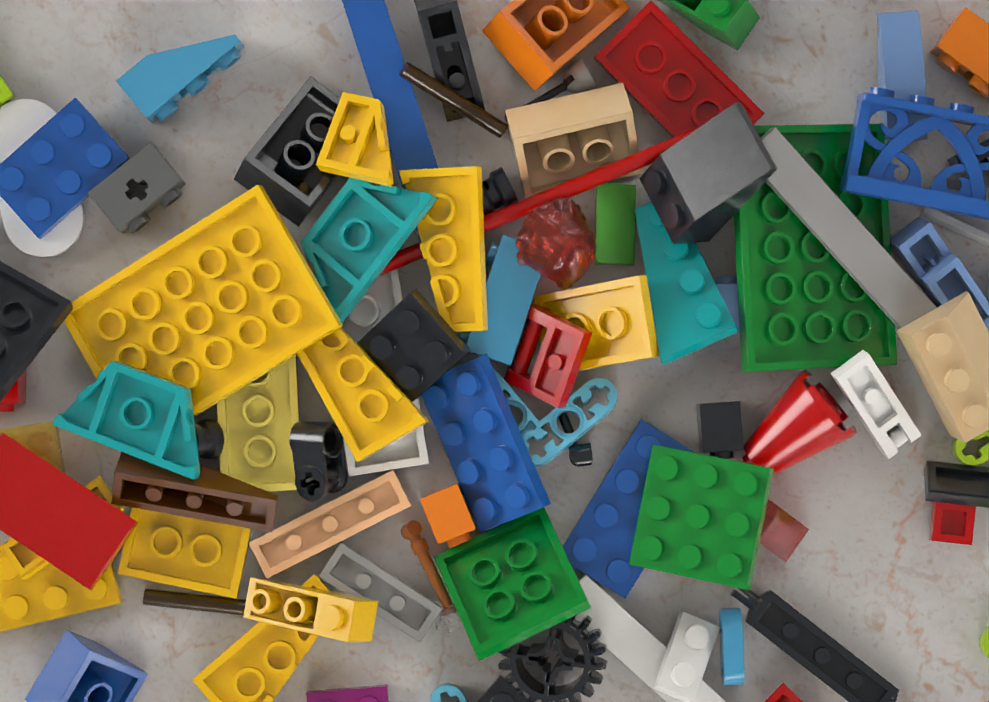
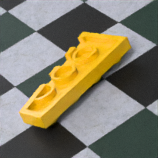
(454, 243)
(359, 394)
(257, 662)

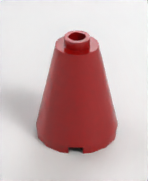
(797, 427)

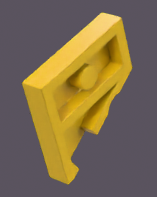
(358, 141)

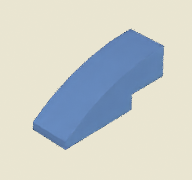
(900, 60)
(935, 267)

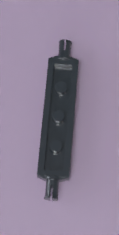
(814, 649)

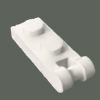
(875, 403)

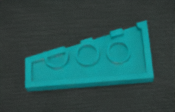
(681, 290)

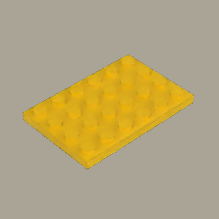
(208, 304)

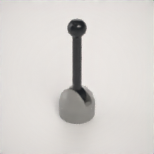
(575, 79)

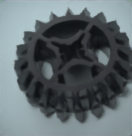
(569, 659)

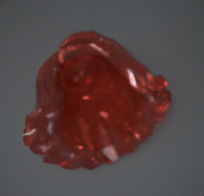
(557, 242)

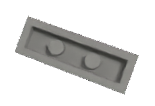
(397, 601)

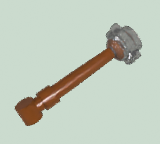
(449, 615)

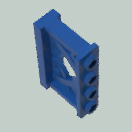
(879, 179)

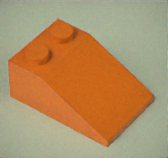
(548, 34)

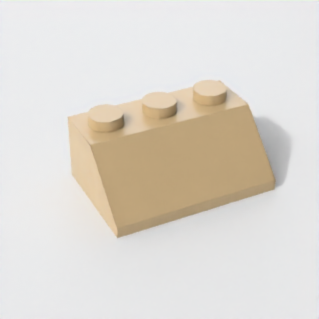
(571, 136)
(953, 363)

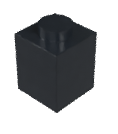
(720, 428)

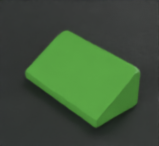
(615, 224)

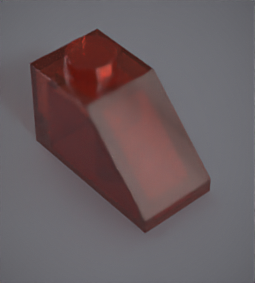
(781, 532)

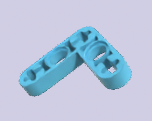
(533, 428)

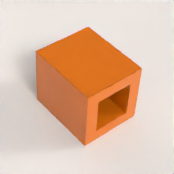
(448, 515)

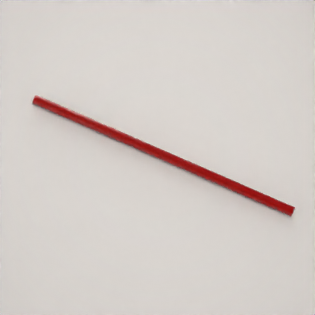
(564, 190)

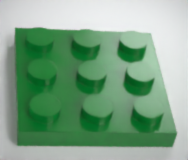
(701, 517)
(511, 583)

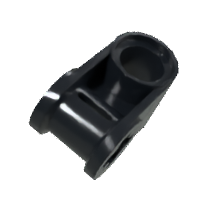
(320, 455)

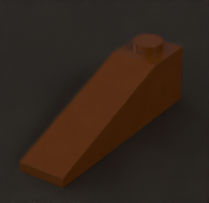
(208, 498)

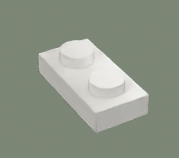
(686, 657)

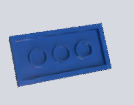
(484, 444)
(606, 529)

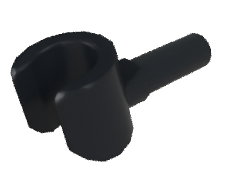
(578, 453)

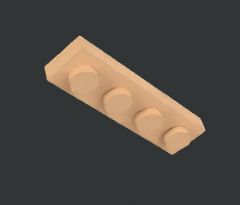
(330, 524)

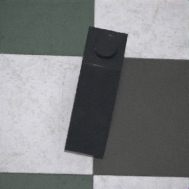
(449, 50)

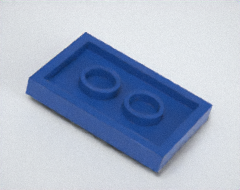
(58, 168)

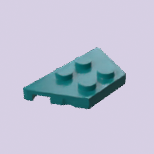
(360, 237)
(138, 417)

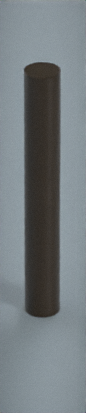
(453, 99)
(194, 602)

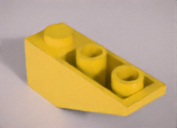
(311, 610)

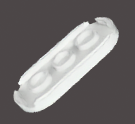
(17, 124)

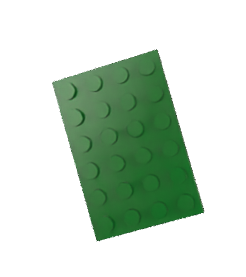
(792, 293)

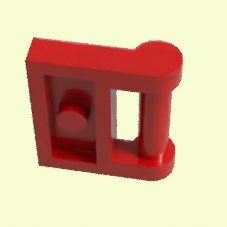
(556, 361)

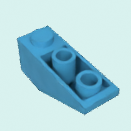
(170, 75)

